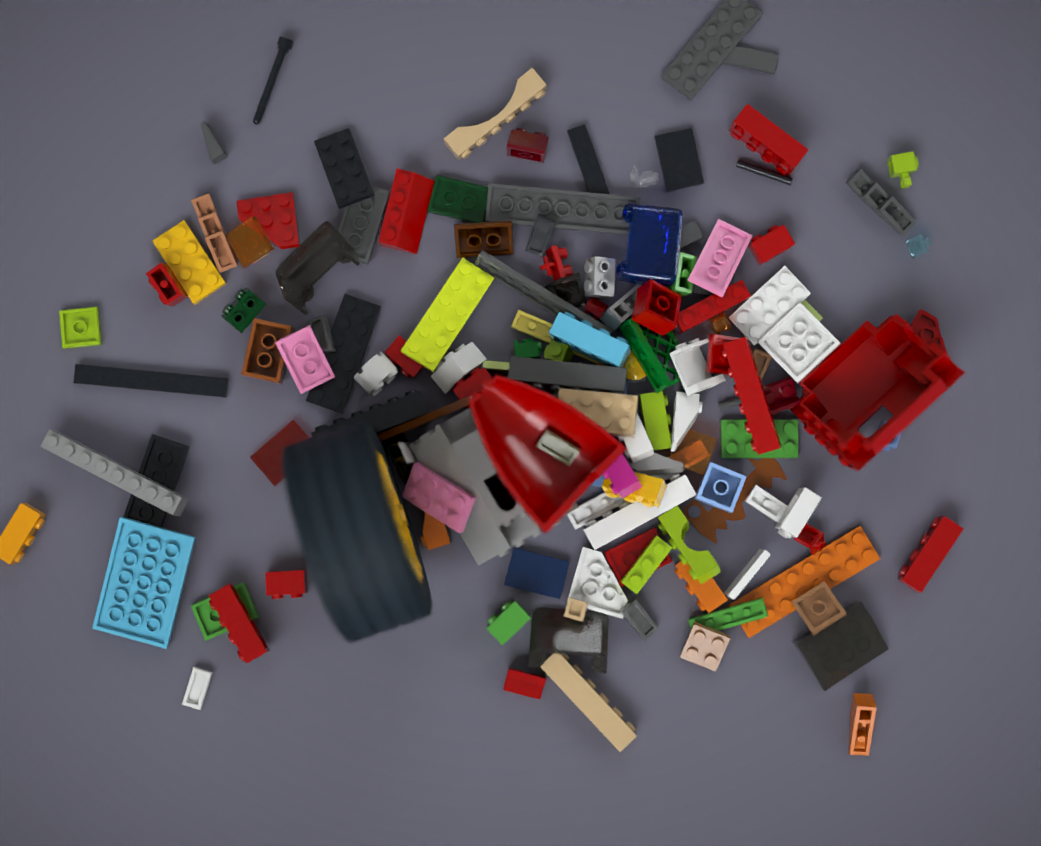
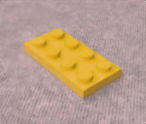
(189, 262)

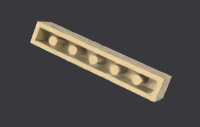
(589, 701)

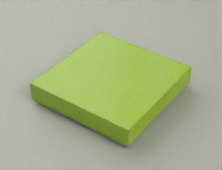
(80, 327)

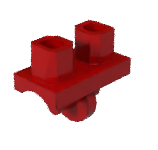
(553, 263)

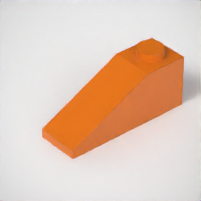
(434, 533)
(861, 723)

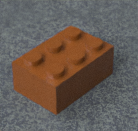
(262, 355)

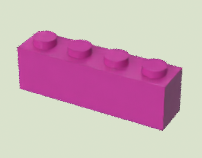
(622, 477)

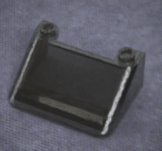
(562, 635)

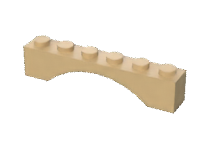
(464, 139)

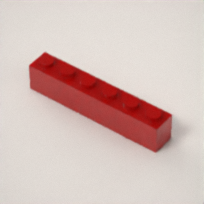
(752, 395)

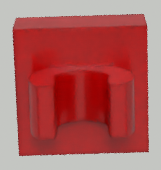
(596, 307)

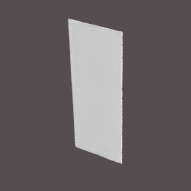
(407, 452)

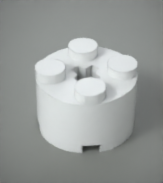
(376, 373)

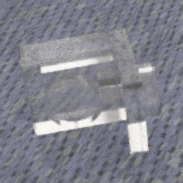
(646, 179)

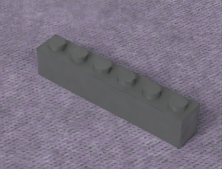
(567, 375)

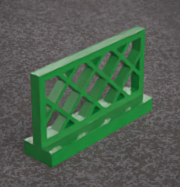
(647, 355)

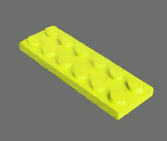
(447, 315)

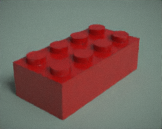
(767, 140)

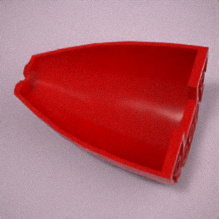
(511, 422)

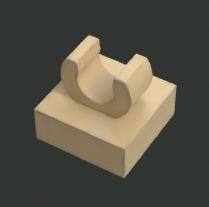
(576, 609)

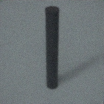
(764, 172)

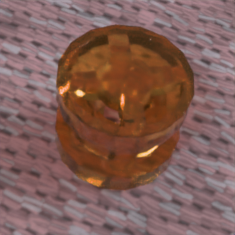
(719, 323)

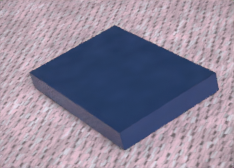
(536, 573)

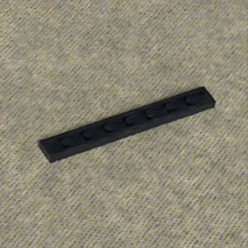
(150, 380)

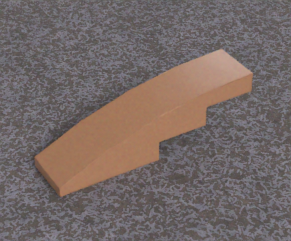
(214, 232)

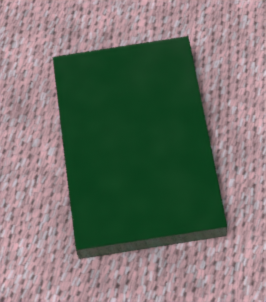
(458, 200)

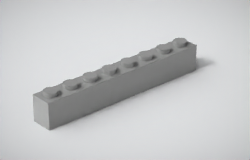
(114, 472)

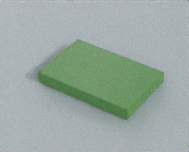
(208, 618)

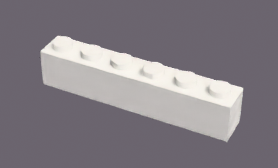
(635, 514)

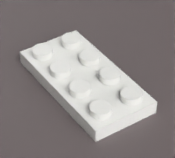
(769, 305)

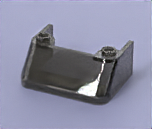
(310, 262)

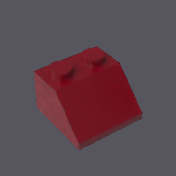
(527, 145)

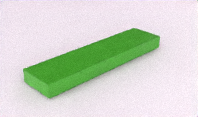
(732, 615)

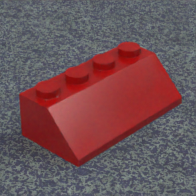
(406, 211)

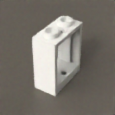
(797, 513)

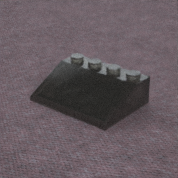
(841, 646)

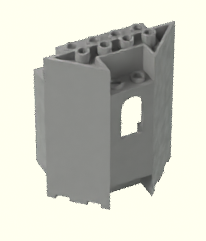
(460, 457)

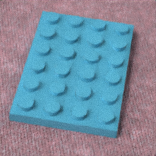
(144, 582)

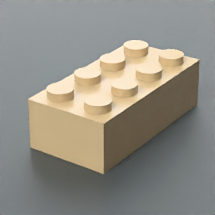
(611, 411)

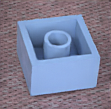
(720, 487)

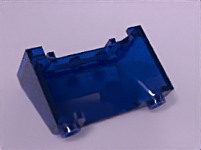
(651, 244)

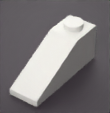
(684, 415)

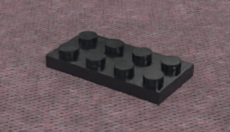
(344, 168)

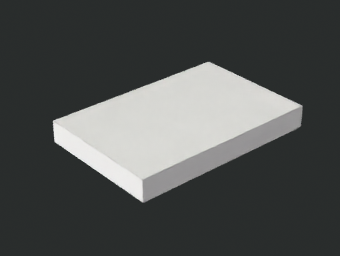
(747, 574)

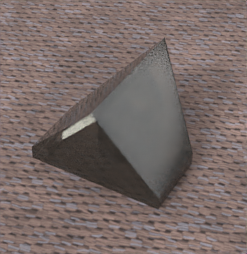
(569, 289)

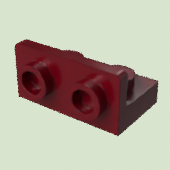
(781, 395)

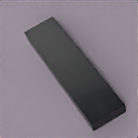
(587, 160)

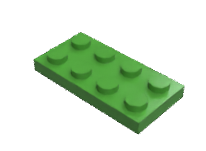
(737, 444)

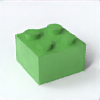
(508, 621)

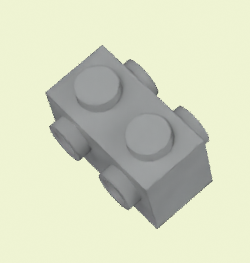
(599, 277)

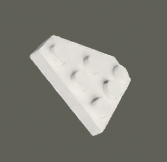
(597, 584)

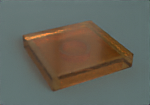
(249, 242)
(694, 451)

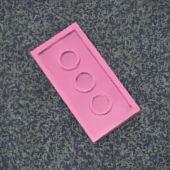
(720, 258)
(438, 497)

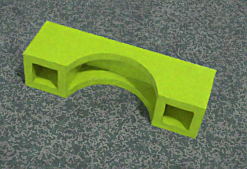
(700, 562)

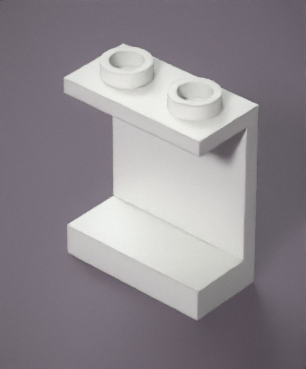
(692, 367)

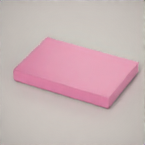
(305, 359)

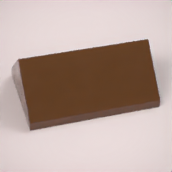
(490, 237)

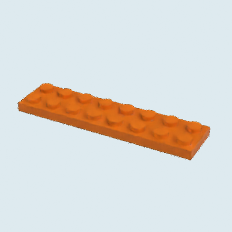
(832, 564)

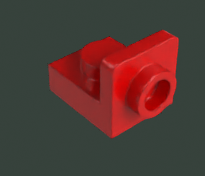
(811, 538)

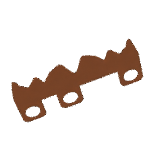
(716, 518)

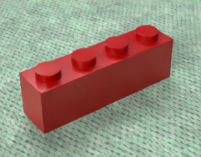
(712, 306)
(930, 553)
(238, 623)

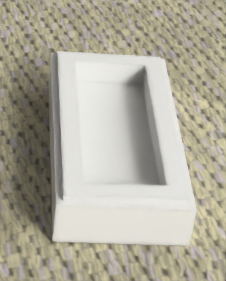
(197, 688)

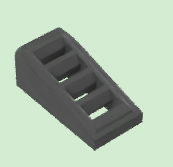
(214, 147)

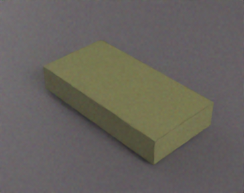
(557, 447)

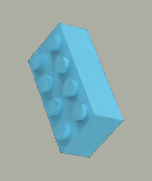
(590, 341)

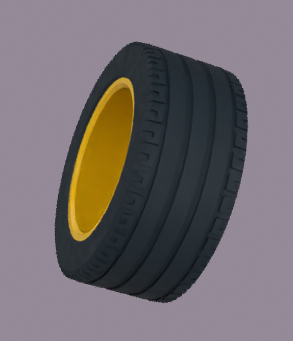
(355, 531)

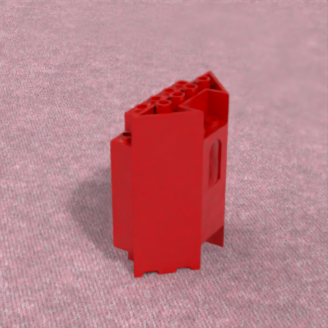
(869, 372)

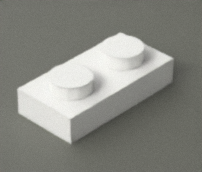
(766, 503)

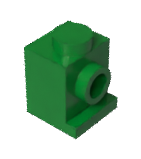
(527, 348)

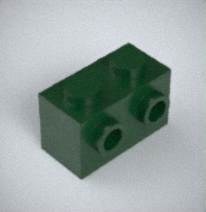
(245, 311)

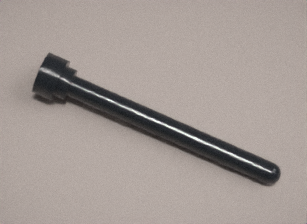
(284, 46)

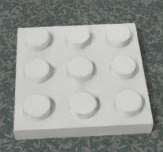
(799, 342)

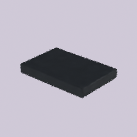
(679, 159)

